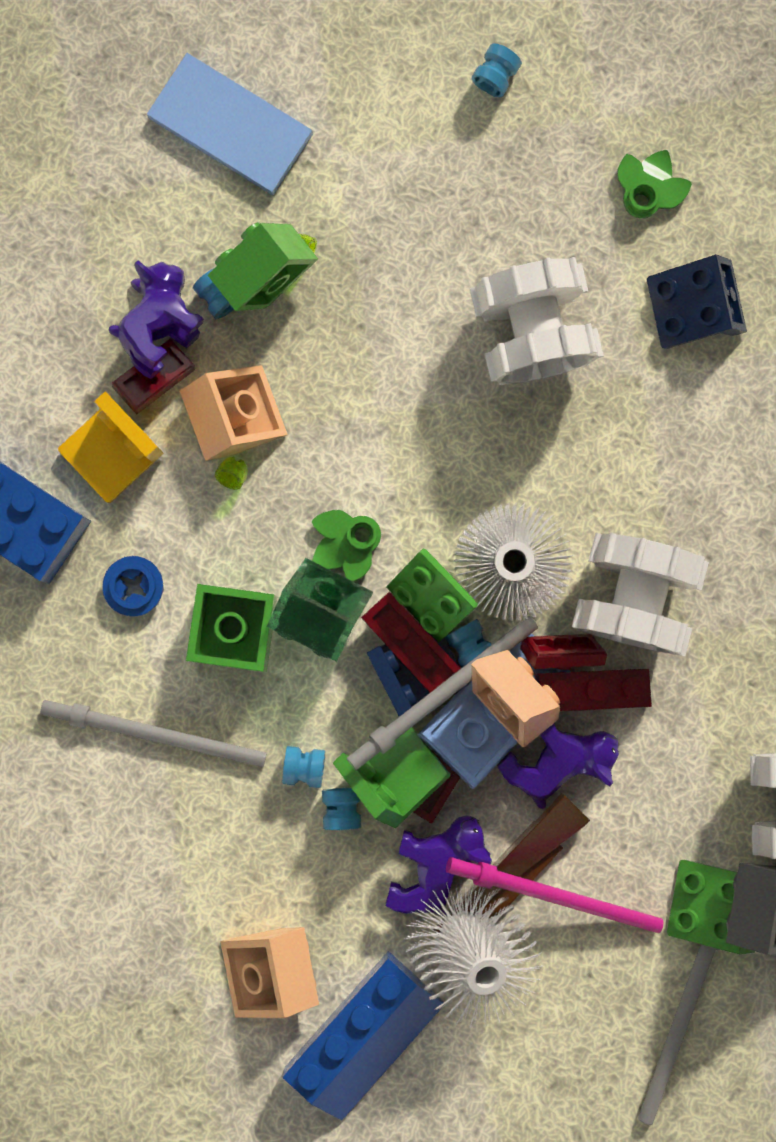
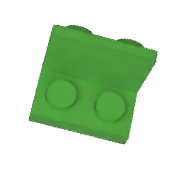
(431, 595)
(395, 781)
(702, 905)

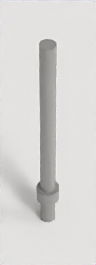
(82, 716)
(384, 738)
(676, 1034)

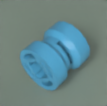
(497, 69)
(206, 289)
(468, 642)
(303, 767)
(341, 809)

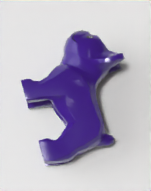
(156, 317)
(561, 760)
(461, 841)

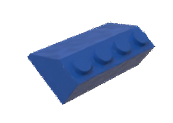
(362, 1038)

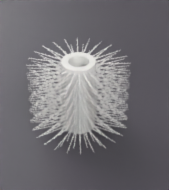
(509, 536)
(473, 952)

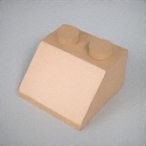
(232, 411)
(514, 695)
(270, 973)

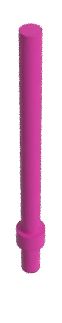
(488, 876)

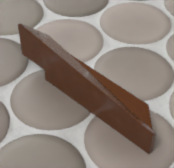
(530, 852)

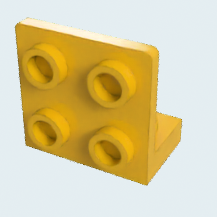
(110, 449)

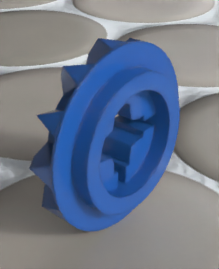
(115, 589)

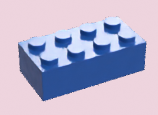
(36, 526)

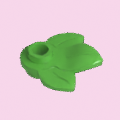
(652, 180)
(340, 545)

